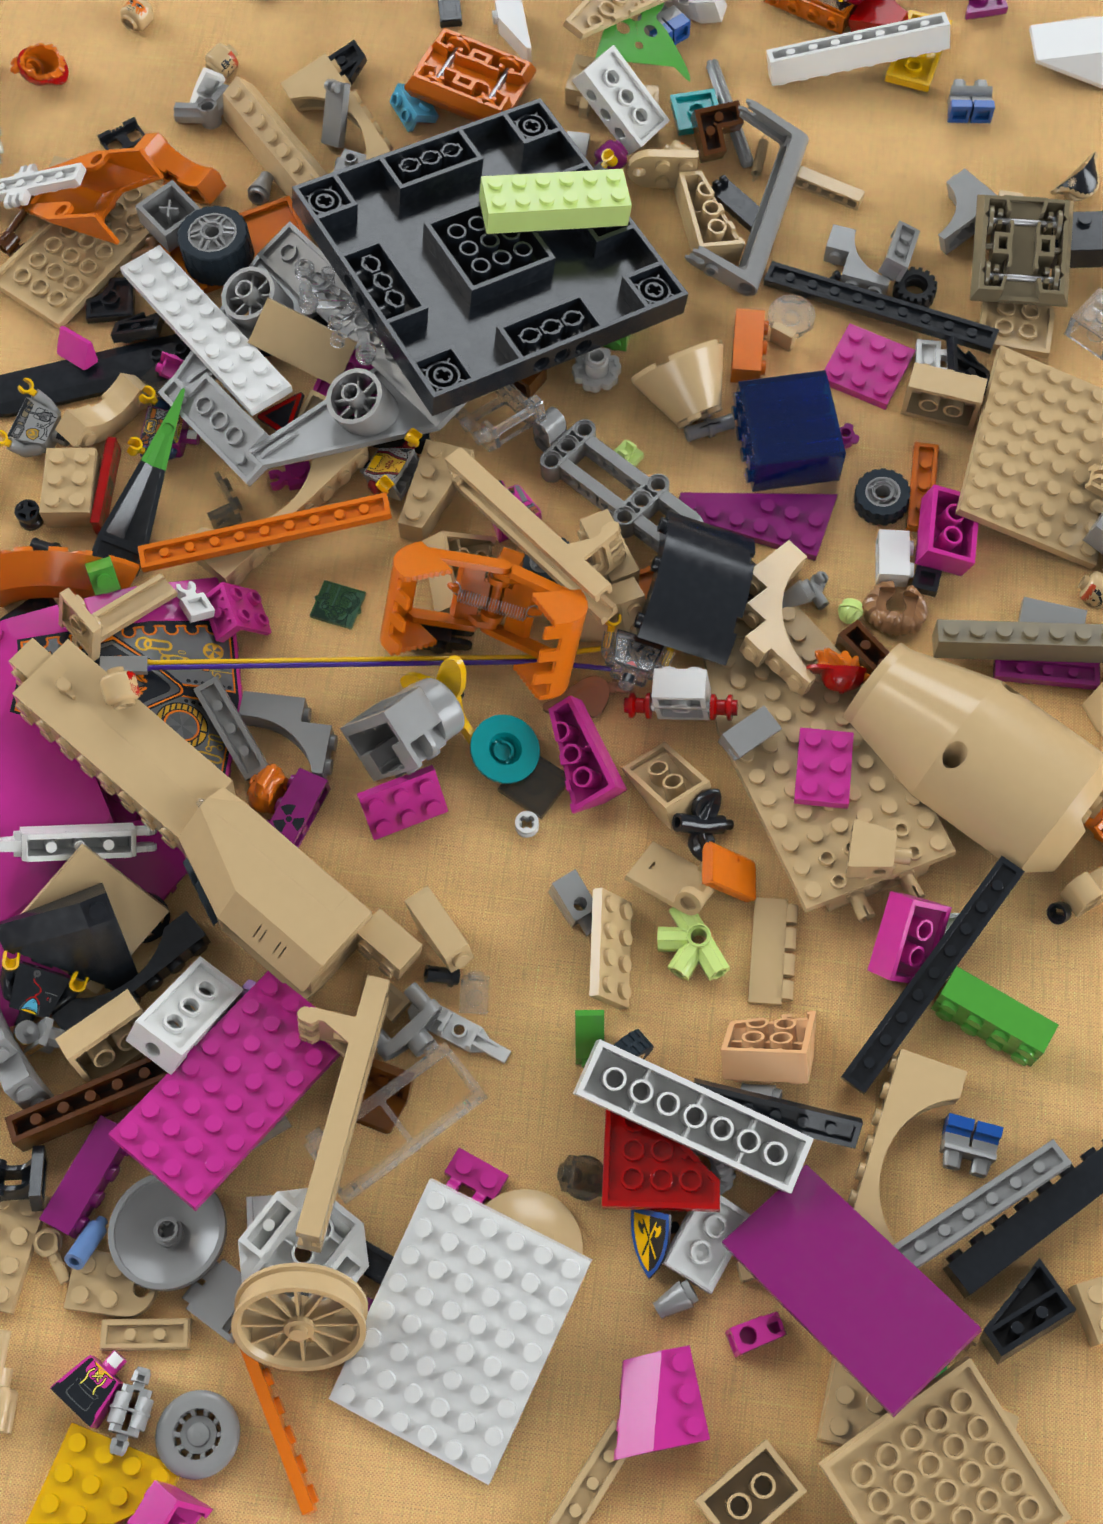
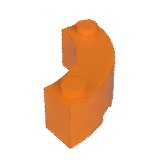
(198, 181)

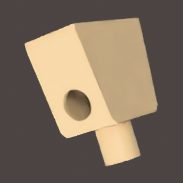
(874, 851)

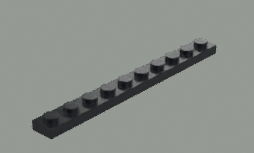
(881, 307)
(932, 975)

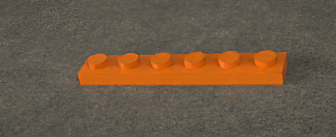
(283, 1435)

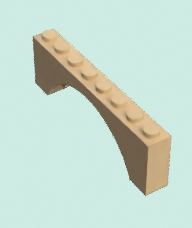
(308, 93)
(324, 478)
(913, 1088)

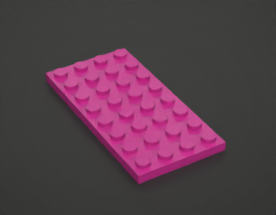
(225, 1093)

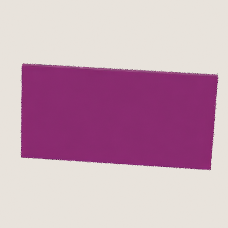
(852, 1290)

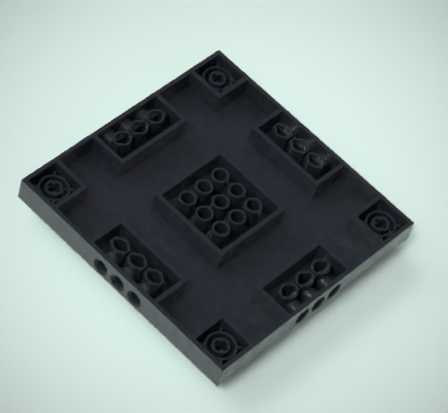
(470, 305)

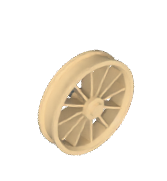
(299, 1317)

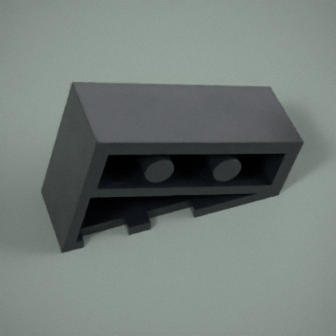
(1027, 1315)

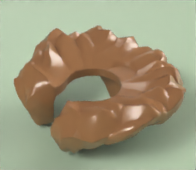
(891, 621)

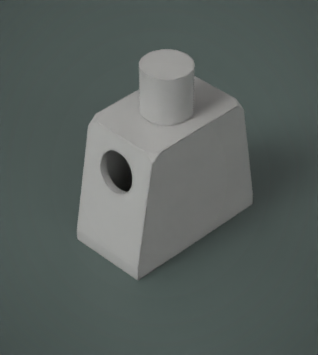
(569, 892)

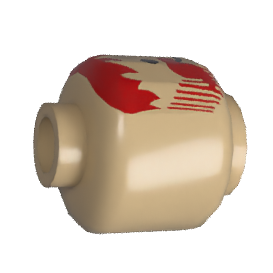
(120, 688)

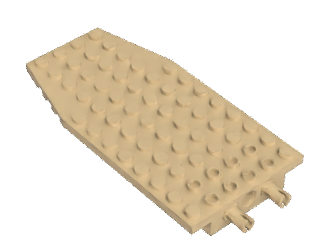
(810, 838)

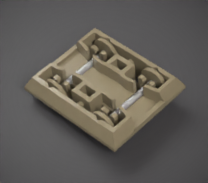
(1021, 251)

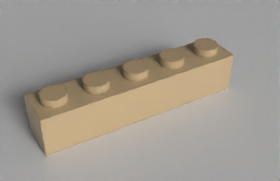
(829, 188)

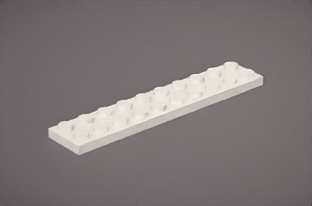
(206, 330)

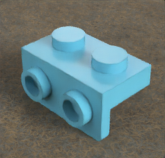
(411, 109)

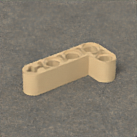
(1084, 892)

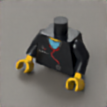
(36, 988)

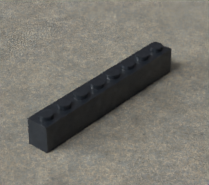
(1028, 1226)

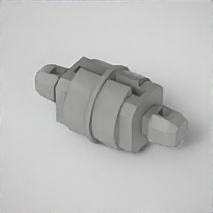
(120, 1407)

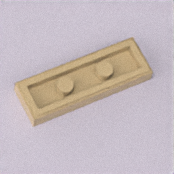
(145, 1334)

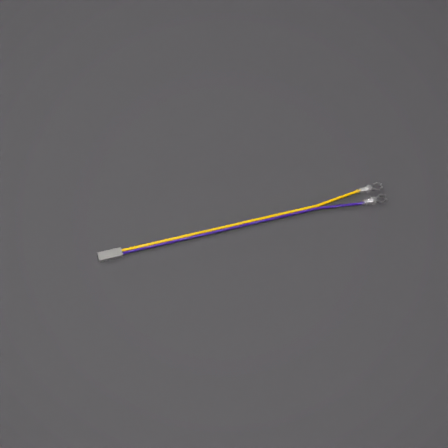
(140, 666)

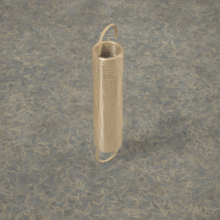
(759, 157)

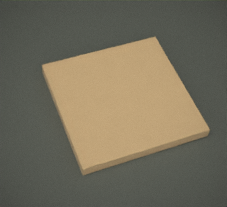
(133, 906)

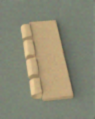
(768, 958)

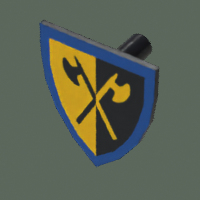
(651, 1238)

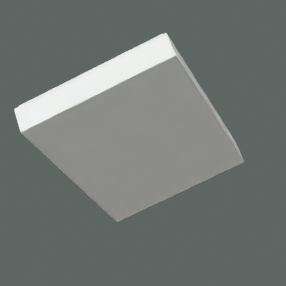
(698, 1247)

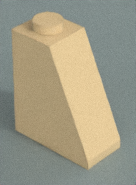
(439, 929)

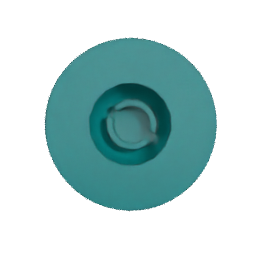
(504, 749)

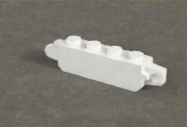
(61, 841)

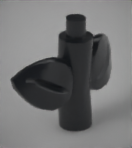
(703, 821)

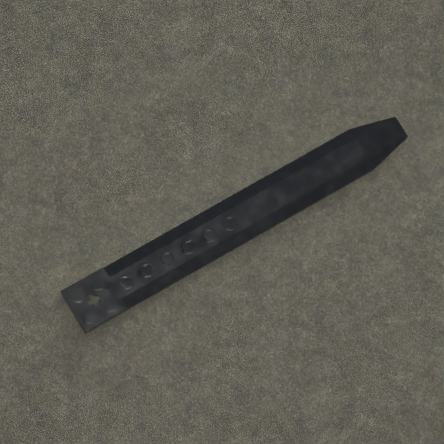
(68, 383)

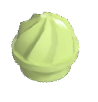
(850, 610)

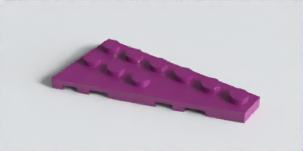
(768, 517)

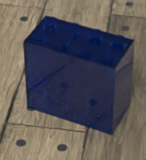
(788, 431)

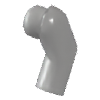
(818, 582)

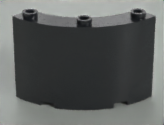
(697, 588)

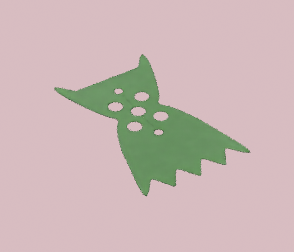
(655, 51)

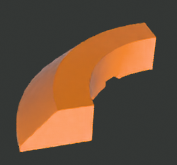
(47, 573)

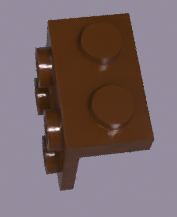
(380, 1075)

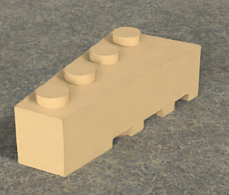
(705, 217)
(429, 491)

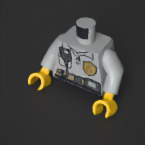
(34, 425)

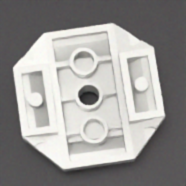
(273, 1239)

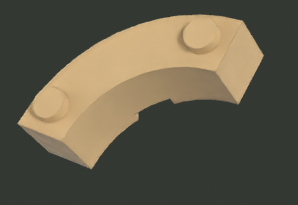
(116, 410)

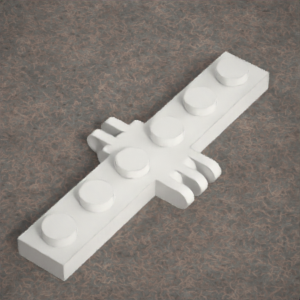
(31, 182)

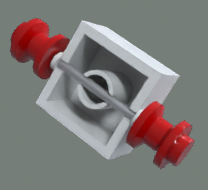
(681, 696)

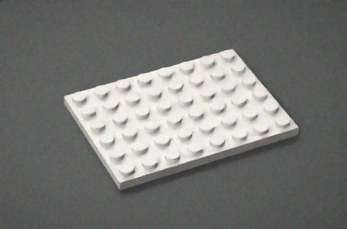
(460, 1330)

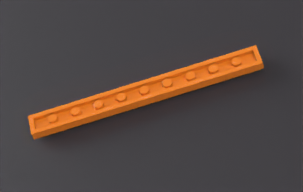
(264, 532)

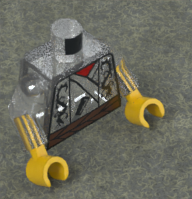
(631, 657)

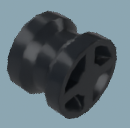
(24, 510)

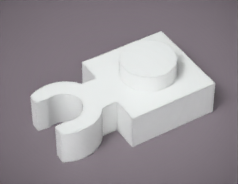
(194, 605)

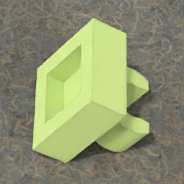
(630, 452)

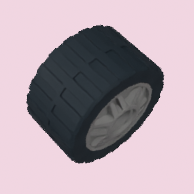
(215, 244)

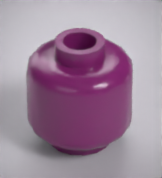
(619, 152)

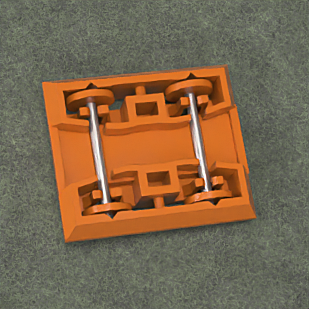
(469, 77)

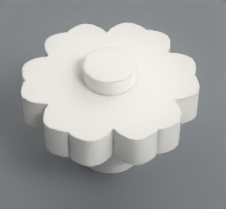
(597, 370)

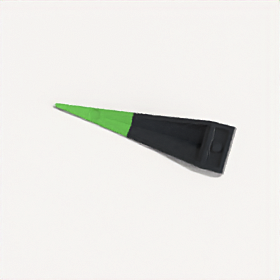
(135, 510)

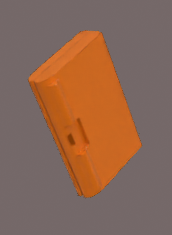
(728, 872)

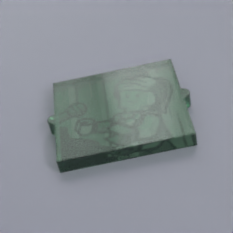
(337, 604)

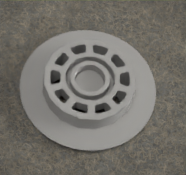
(197, 1434)

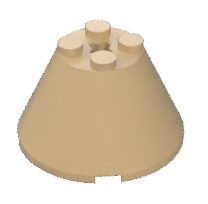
(687, 385)

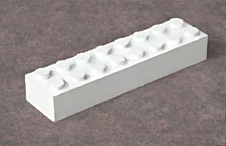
(693, 1116)

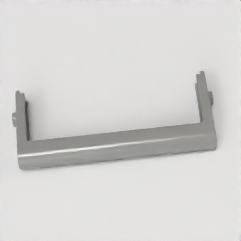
(793, 143)

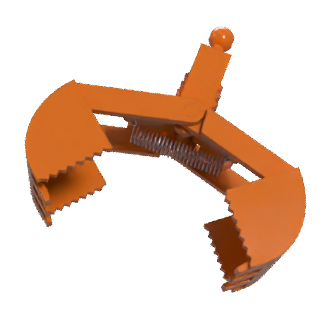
(506, 593)

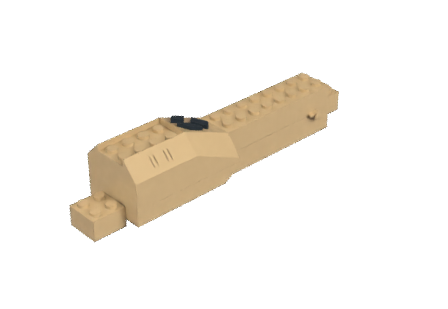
(241, 866)

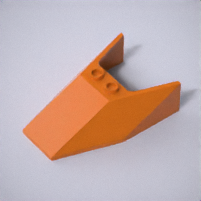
(105, 180)

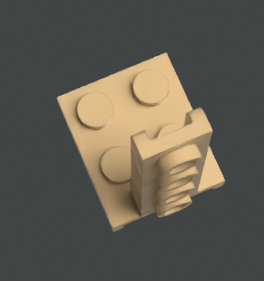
(92, 629)

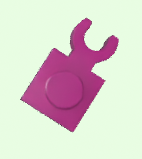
(293, 476)

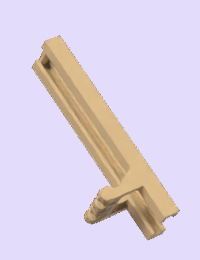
(560, 560)
(357, 1042)

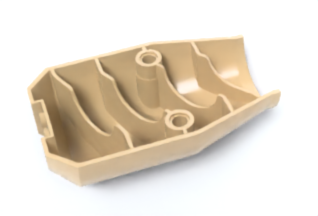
(981, 756)

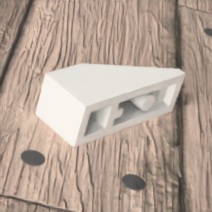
(512, 26)

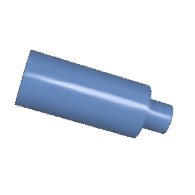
(86, 1243)

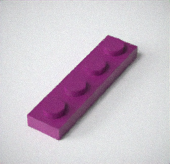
(1048, 673)

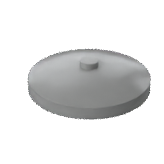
(162, 1239)

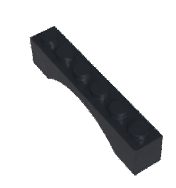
(178, 944)

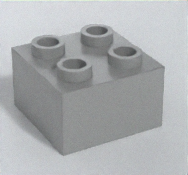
(164, 212)

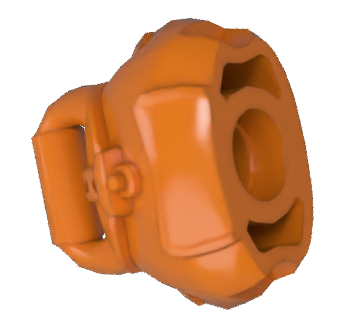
(266, 789)

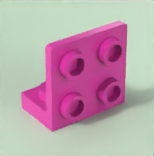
(236, 610)

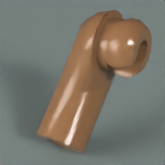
(151, 242)

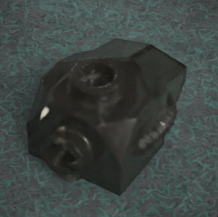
(581, 1177)

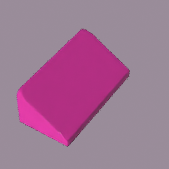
(76, 349)

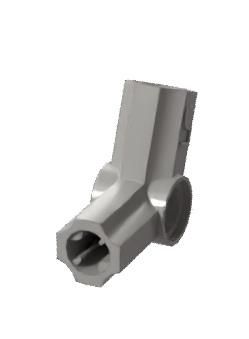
(205, 112)

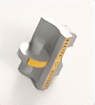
(37, 1036)

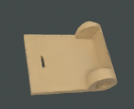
(670, 879)

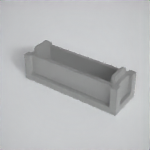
(899, 252)

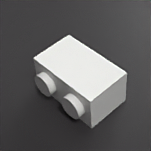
(893, 557)

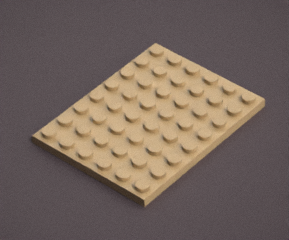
(1035, 456)

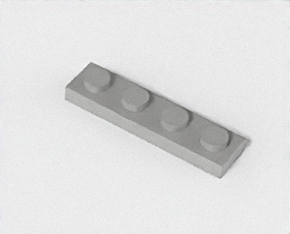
(231, 727)

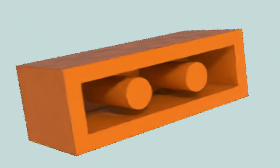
(748, 345)

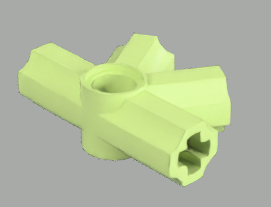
(688, 953)

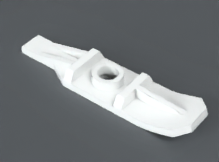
(473, 1038)

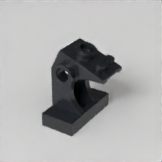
(33, 1179)

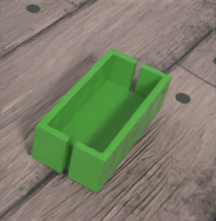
(994, 1017)

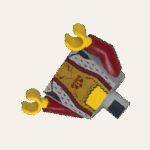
(393, 468)

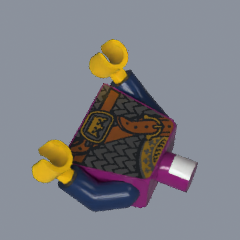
(153, 420)

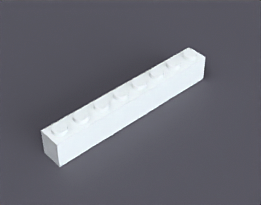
(858, 49)

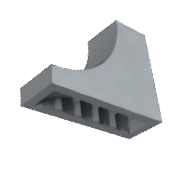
(963, 193)

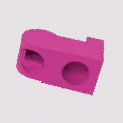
(755, 1333)

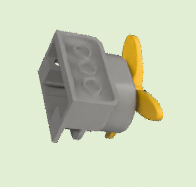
(411, 724)

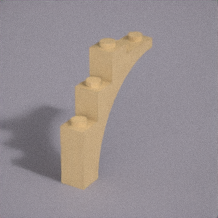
(763, 613)

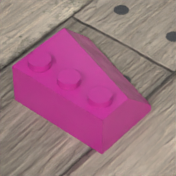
(659, 1404)

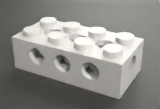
(621, 100)
(199, 986)

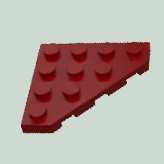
(653, 1171)

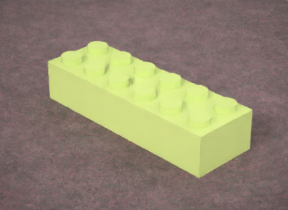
(554, 201)

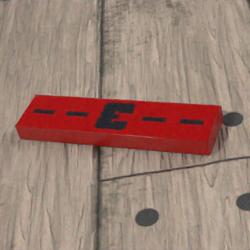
(105, 484)

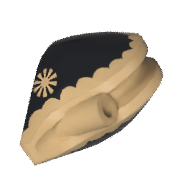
(1081, 182)

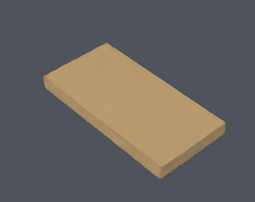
(300, 341)

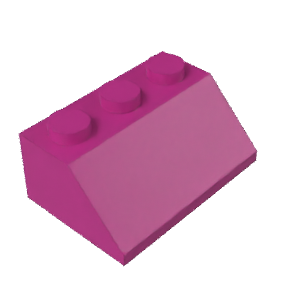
(907, 936)

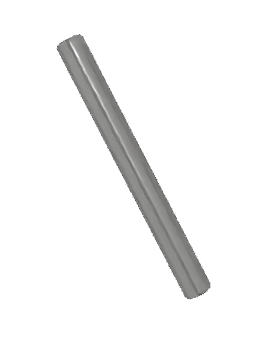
(723, 96)

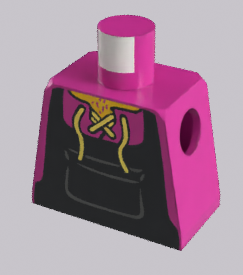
(91, 1387)

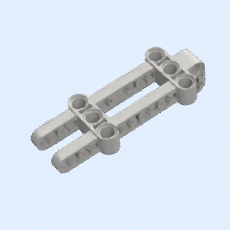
(555, 440)

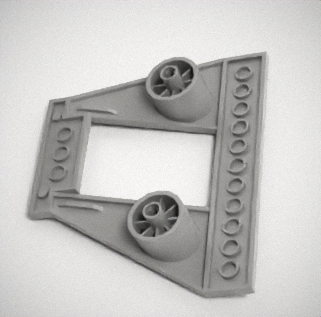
(324, 427)

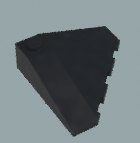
(73, 936)

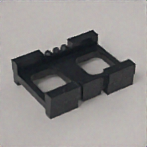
(120, 135)

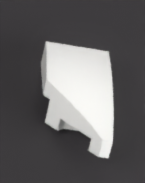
(206, 85)

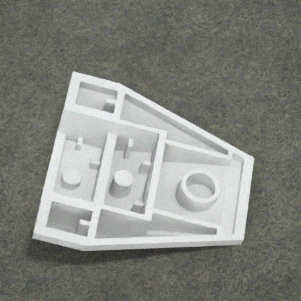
(1071, 47)

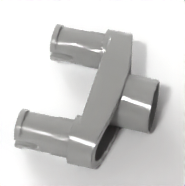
(415, 1033)

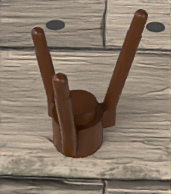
(9, 240)

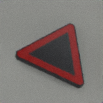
(282, 413)

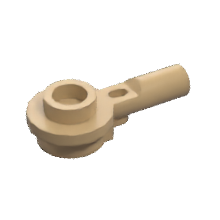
(48, 1244)

